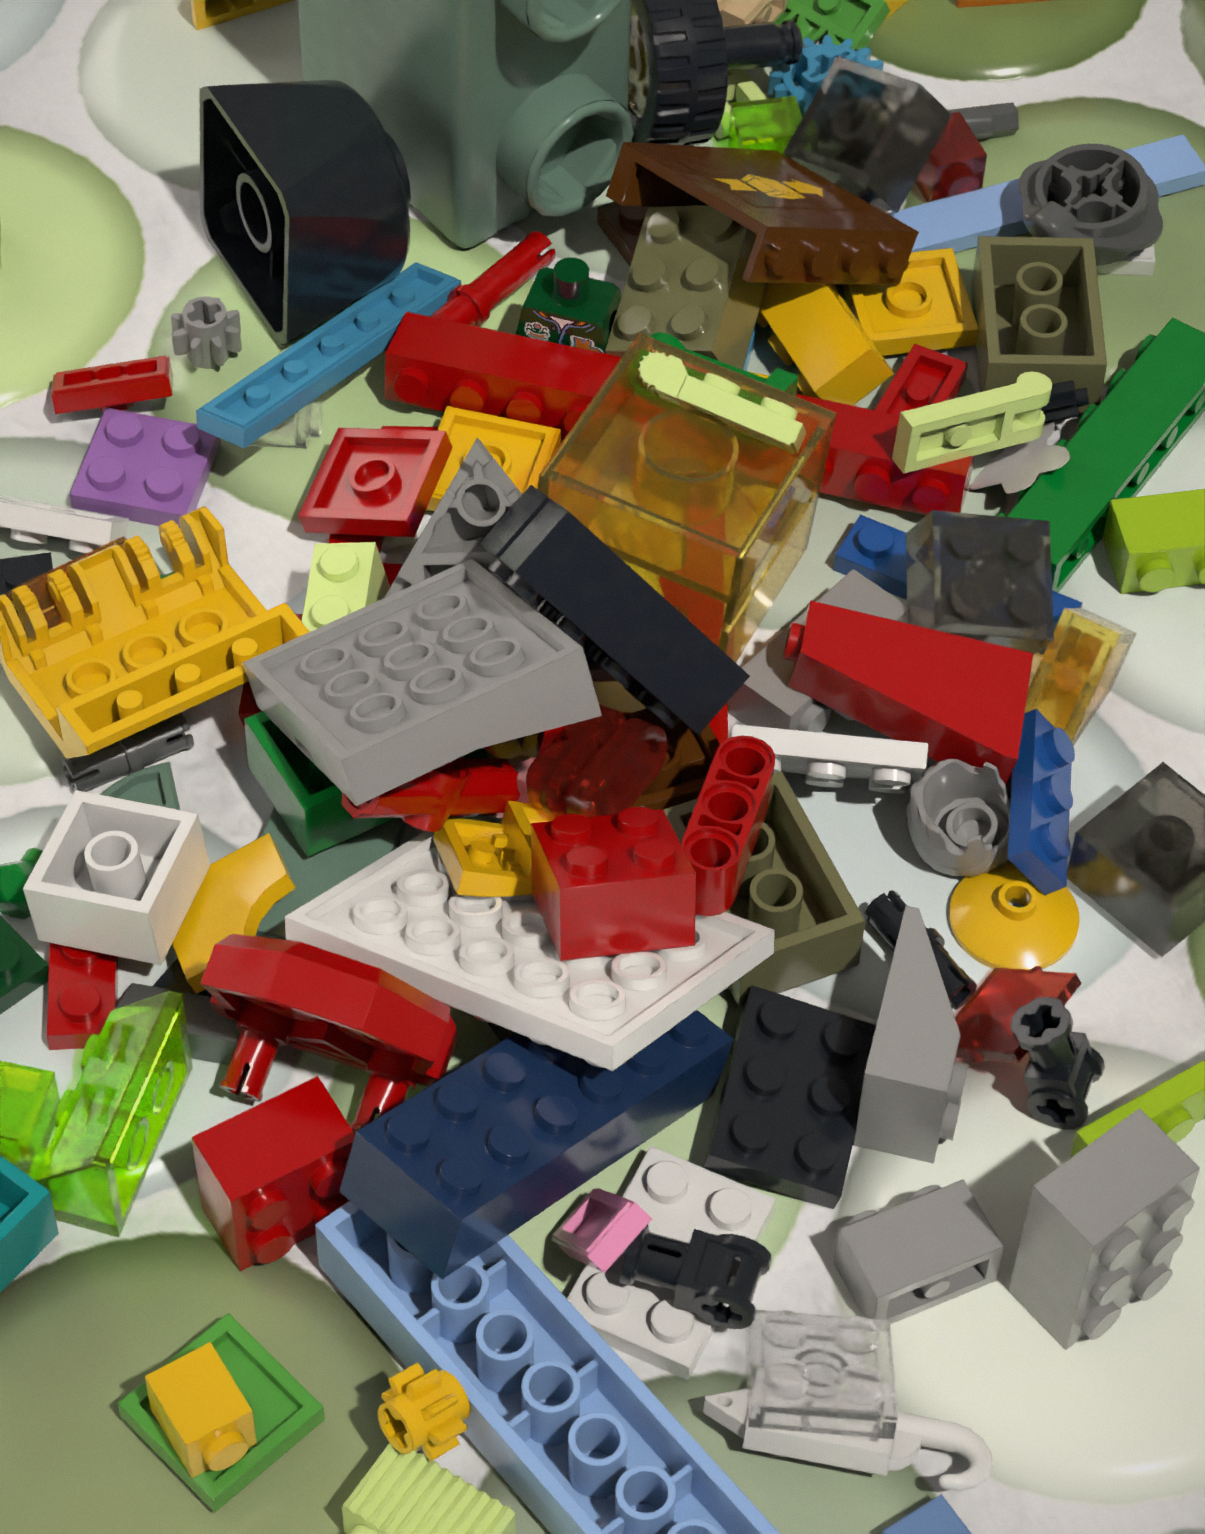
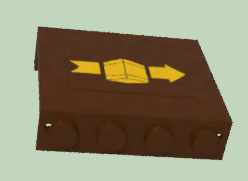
(801, 220)

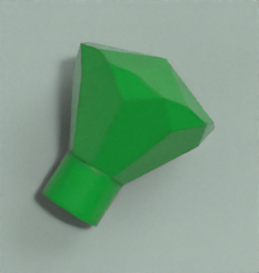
(12, 881)

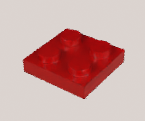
(375, 482)

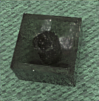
(868, 132)
(982, 578)
(1147, 859)

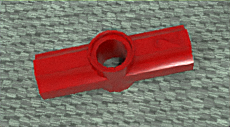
(452, 789)

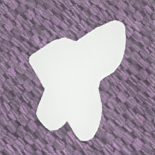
(1020, 464)

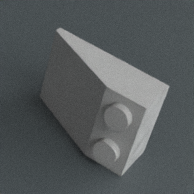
(912, 1068)

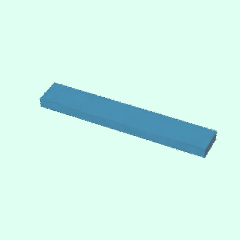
(322, 357)

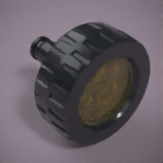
(684, 62)

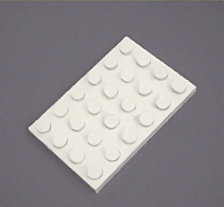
(502, 964)

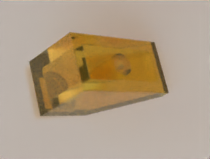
(1078, 669)

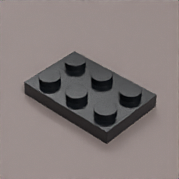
(791, 1097)

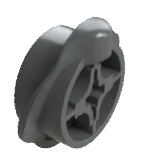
(1092, 195)

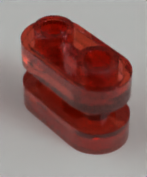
(597, 766)

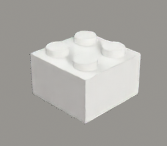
(117, 877)

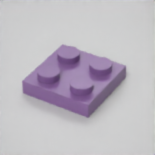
(144, 468)

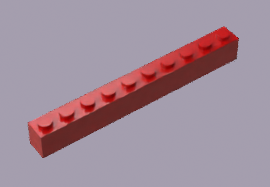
(551, 385)

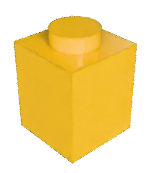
(201, 1411)

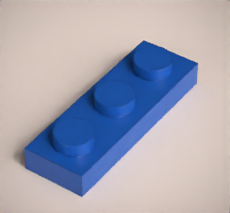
(1041, 804)

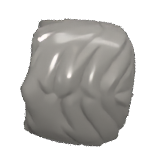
(960, 818)

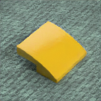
(490, 856)

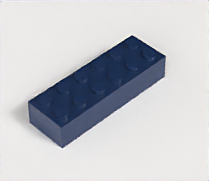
(518, 1136)

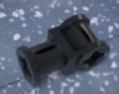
(1059, 1063)
(701, 1273)

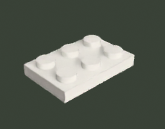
(833, 757)
(642, 1315)

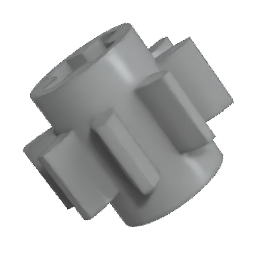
(206, 332)

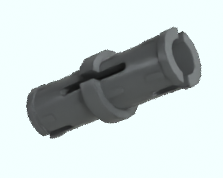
(128, 754)

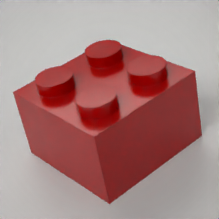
(613, 883)
(273, 1172)

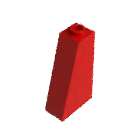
(914, 683)

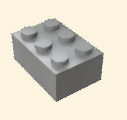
(1103, 1230)

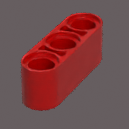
(728, 820)

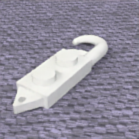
(857, 1452)

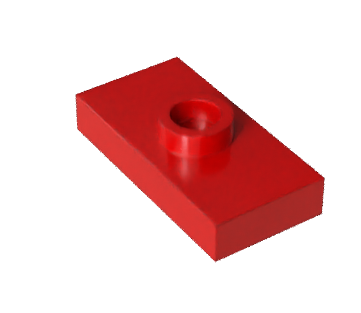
(112, 385)

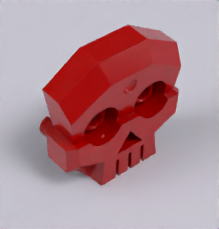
(330, 1008)

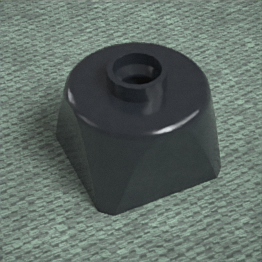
(301, 197)

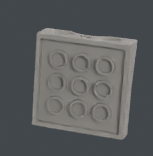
(422, 681)

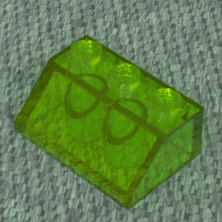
(116, 1114)

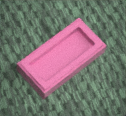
(600, 1229)

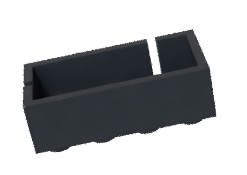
(611, 612)

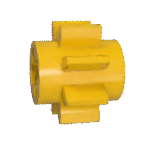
(424, 1411)

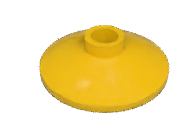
(1011, 935)

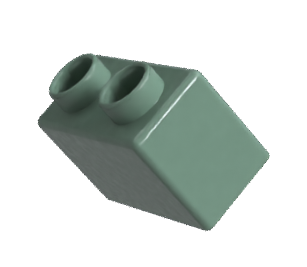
(485, 98)

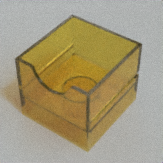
(689, 499)

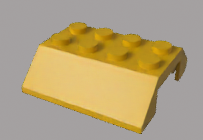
(143, 640)

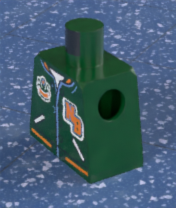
(570, 307)

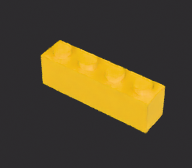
(823, 340)

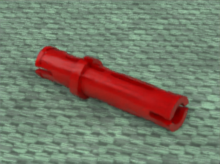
(473, 302)

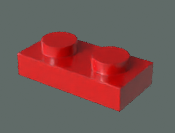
(923, 380)
(79, 995)

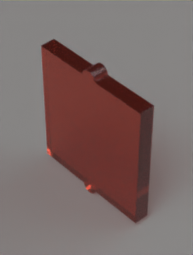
(988, 1014)

